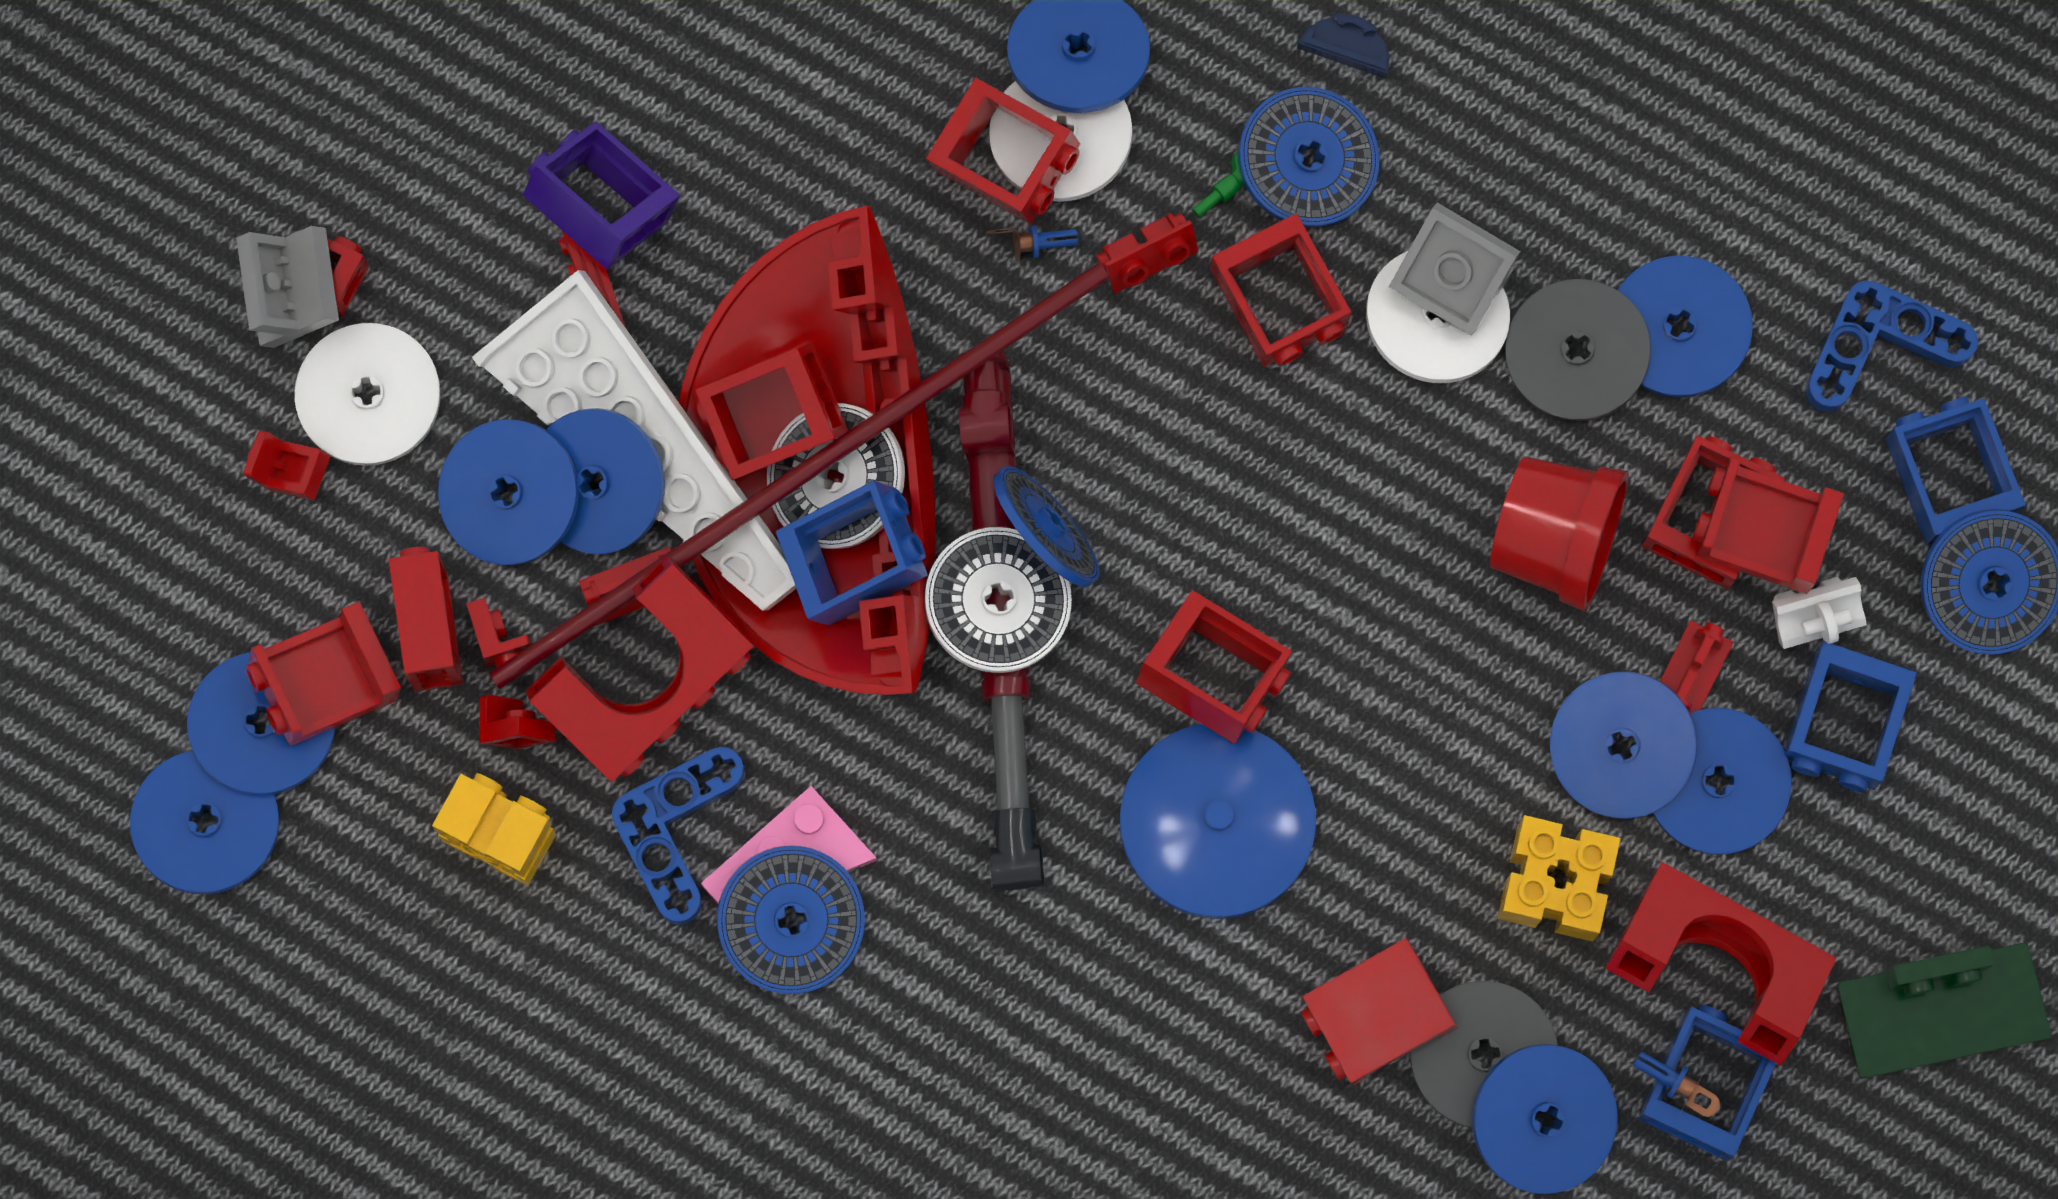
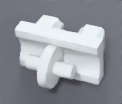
(1819, 614)

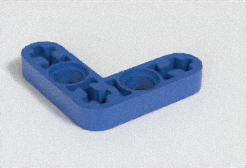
(1884, 325)
(662, 813)

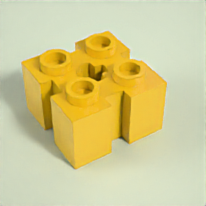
(494, 829)
(1532, 893)

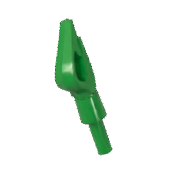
(1222, 190)

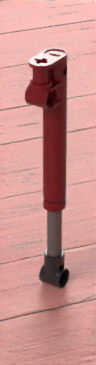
(989, 445)

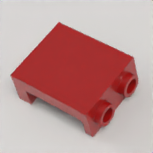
(1766, 526)
(323, 676)
(1377, 1012)

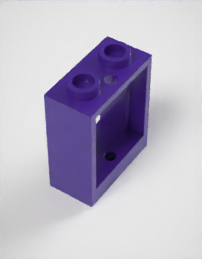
(619, 169)

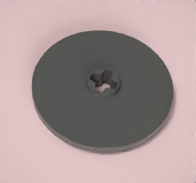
(1575, 313)
(1482, 1013)

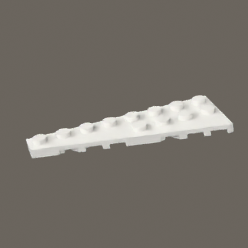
(580, 356)

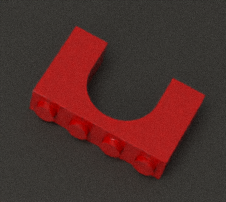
(618, 733)
(1782, 966)

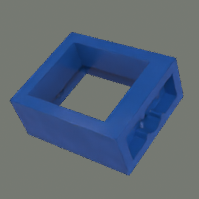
(1952, 416)
(808, 564)
(1864, 672)
(1686, 1126)

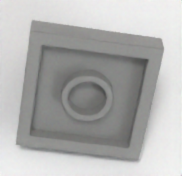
(1454, 269)
(287, 284)

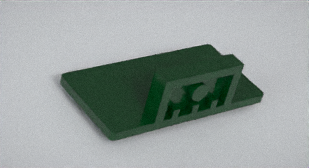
(1943, 1009)

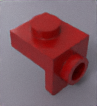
(286, 466)

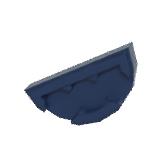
(1349, 42)

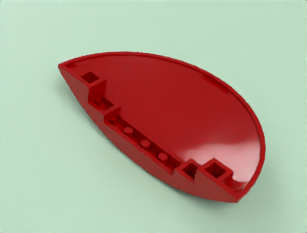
(842, 294)

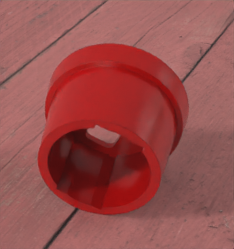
(1559, 527)

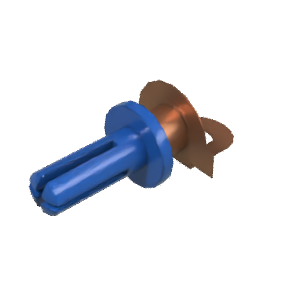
(1034, 241)
(1678, 1083)

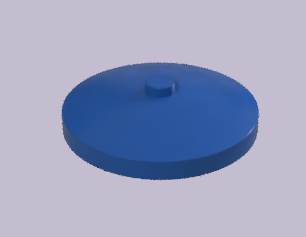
(1217, 822)

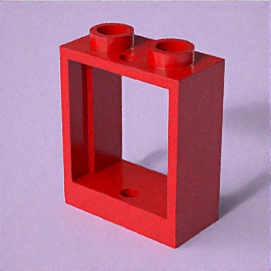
(965, 129)
(1260, 248)
(813, 396)
(1678, 546)
(425, 619)
(1234, 636)

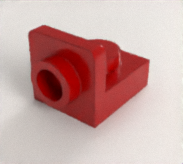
(348, 272)
(490, 628)
(509, 726)

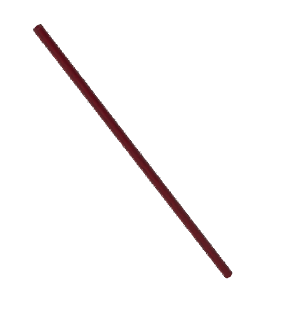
(807, 470)

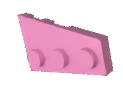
(803, 823)

